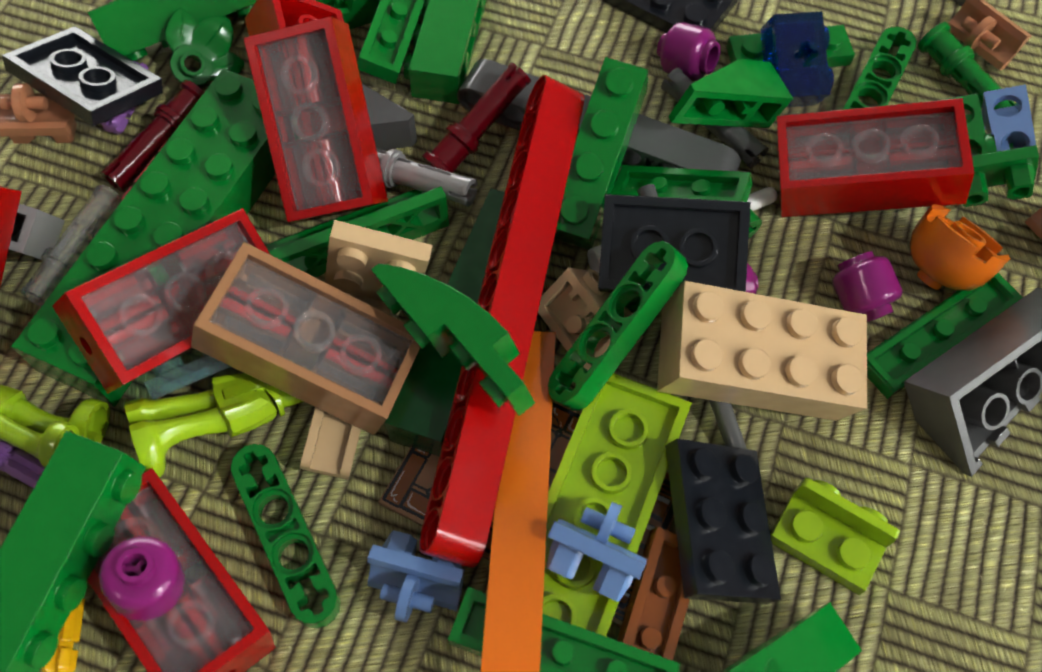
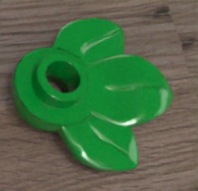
(205, 43)

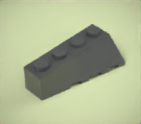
(981, 384)

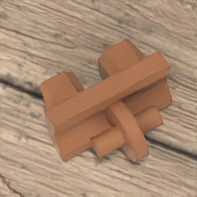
(988, 32)
(32, 115)

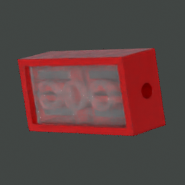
(316, 118)
(874, 158)
(149, 305)
(212, 621)

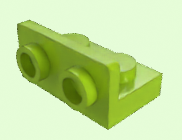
(833, 534)

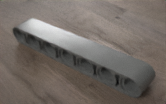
(650, 143)

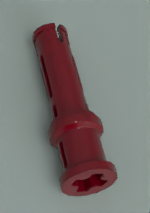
(464, 136)
(151, 139)

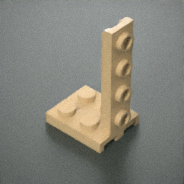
(350, 258)

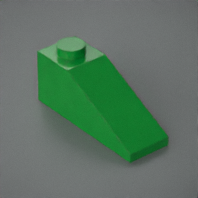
(736, 95)

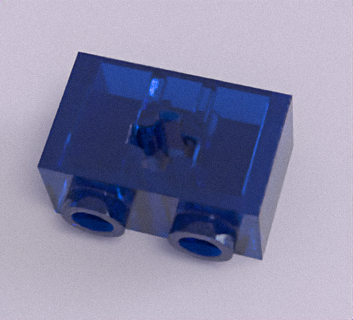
(808, 71)

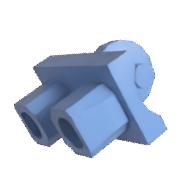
(618, 563)
(412, 579)

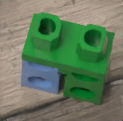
(1008, 150)

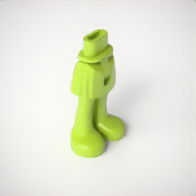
(232, 406)
(39, 431)

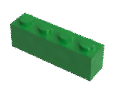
(136, 24)
(443, 48)
(600, 150)
(57, 544)

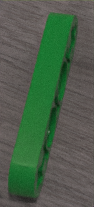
(880, 88)
(622, 330)
(280, 535)

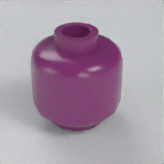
(690, 49)
(867, 285)
(142, 578)

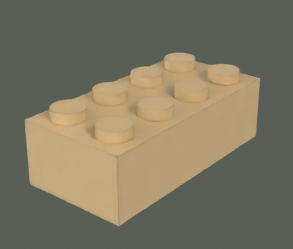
(763, 352)

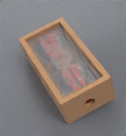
(306, 339)

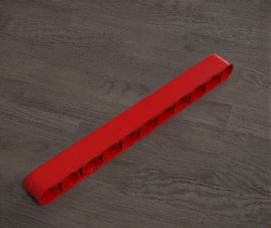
(511, 291)

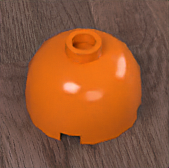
(954, 252)

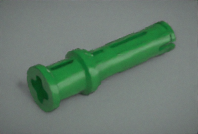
(958, 62)

